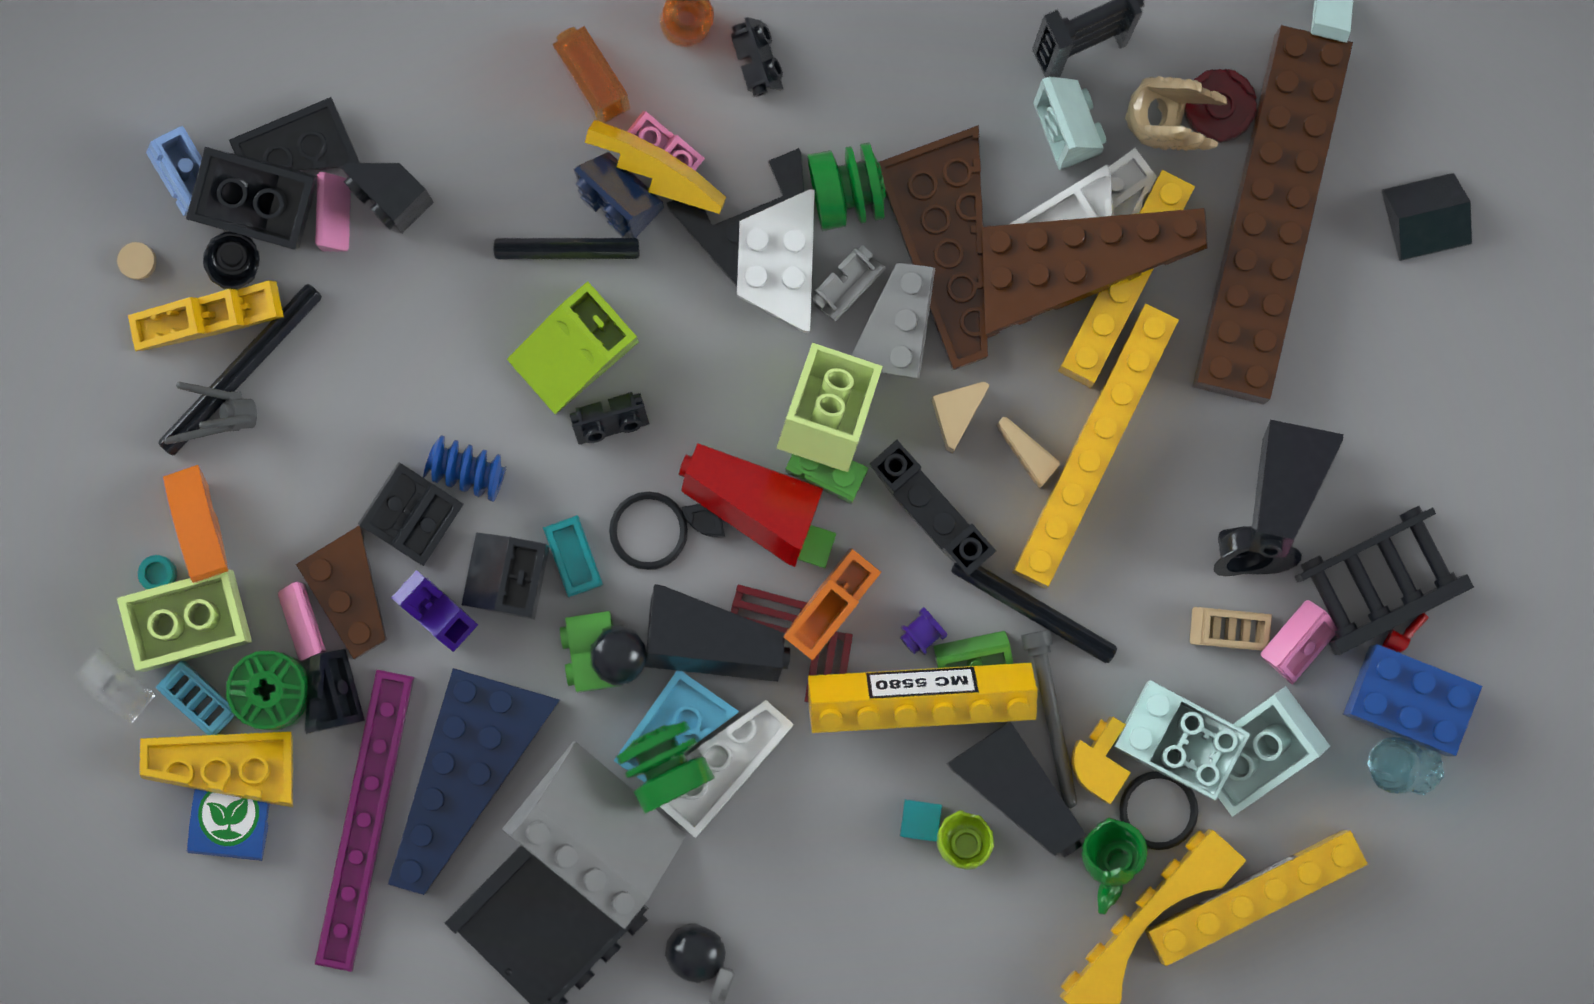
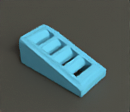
(173, 677)

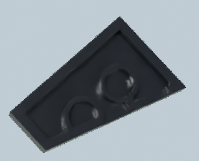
(300, 140)

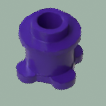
(922, 632)

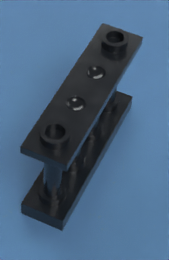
(1065, 37)
(1380, 616)

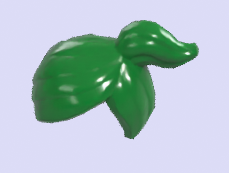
(1113, 857)

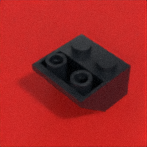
(393, 191)
(505, 575)

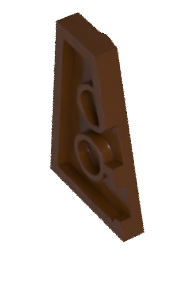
(346, 591)

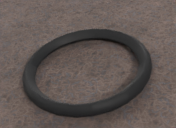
(656, 564)
(1193, 807)

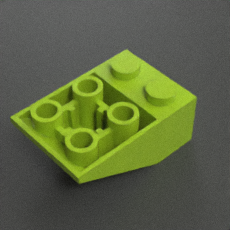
(572, 348)

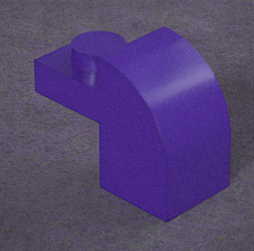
(434, 610)

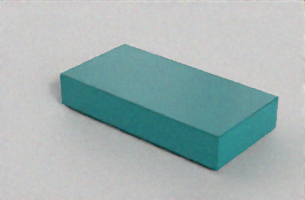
(573, 556)

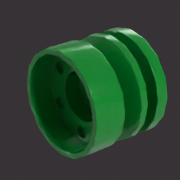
(846, 186)
(285, 705)
(665, 766)

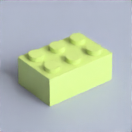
(829, 407)
(183, 621)

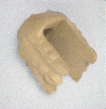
(1171, 97)

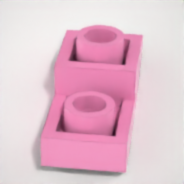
(656, 134)

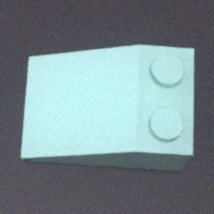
(1068, 122)
(1278, 747)

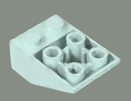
(1181, 740)

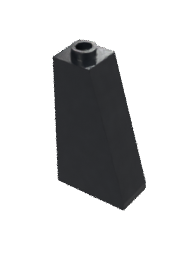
(1289, 478)
(710, 640)
(1015, 784)

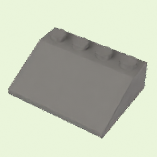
(596, 834)

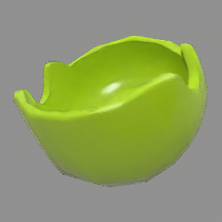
(965, 840)

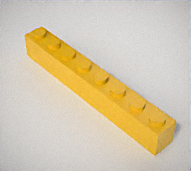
(1095, 446)

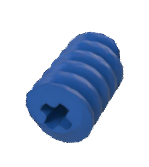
(465, 468)

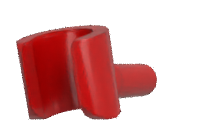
(1400, 642)

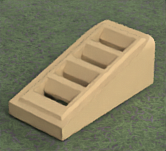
(1032, 456)
(1207, 627)

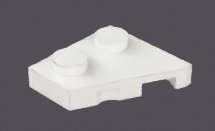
(1130, 183)

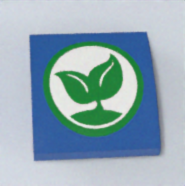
(227, 826)

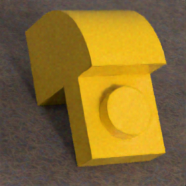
(1092, 767)

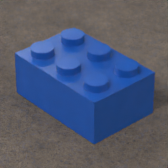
(1412, 700)

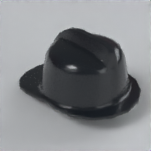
(1238, 560)

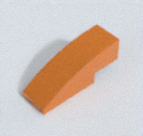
(196, 523)
(831, 603)

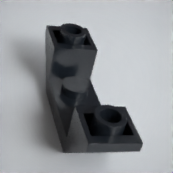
(931, 509)

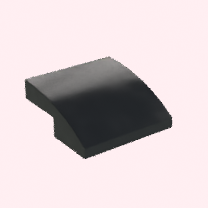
(410, 514)

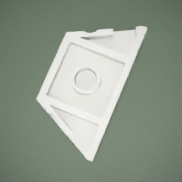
(1084, 199)
(778, 259)

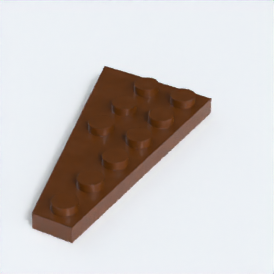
(941, 223)
(1064, 261)

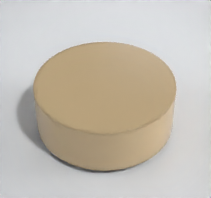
(137, 261)

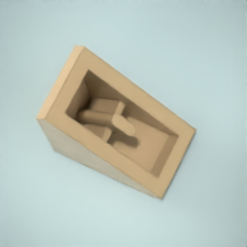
(956, 410)

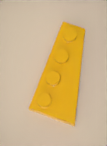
(228, 764)

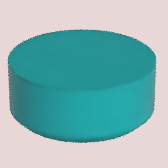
(156, 571)

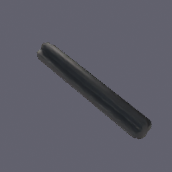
(566, 248)

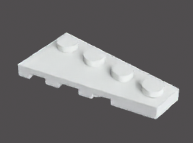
(732, 759)

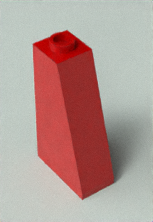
(752, 499)

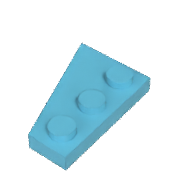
(682, 701)

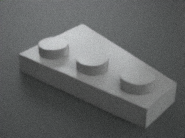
(899, 322)

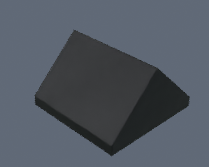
(1428, 216)

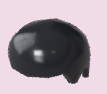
(231, 260)
(618, 655)
(695, 953)

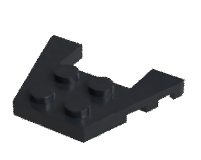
(722, 239)

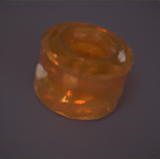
(683, 34)

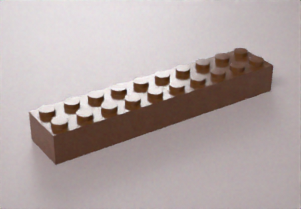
(1272, 215)

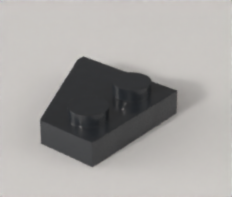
(331, 693)

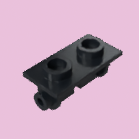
(754, 42)
(594, 424)

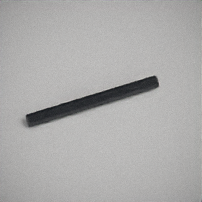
(244, 365)

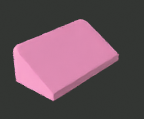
(332, 213)
(301, 621)
(1299, 641)

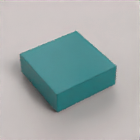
(920, 820)

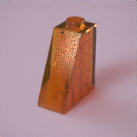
(591, 74)

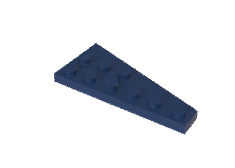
(471, 753)

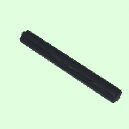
(1039, 613)

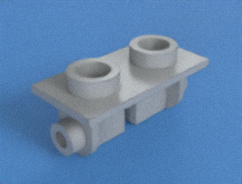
(838, 294)

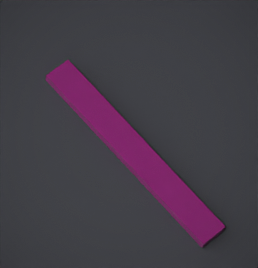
(364, 820)

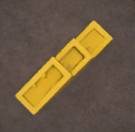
(669, 175)
(205, 316)

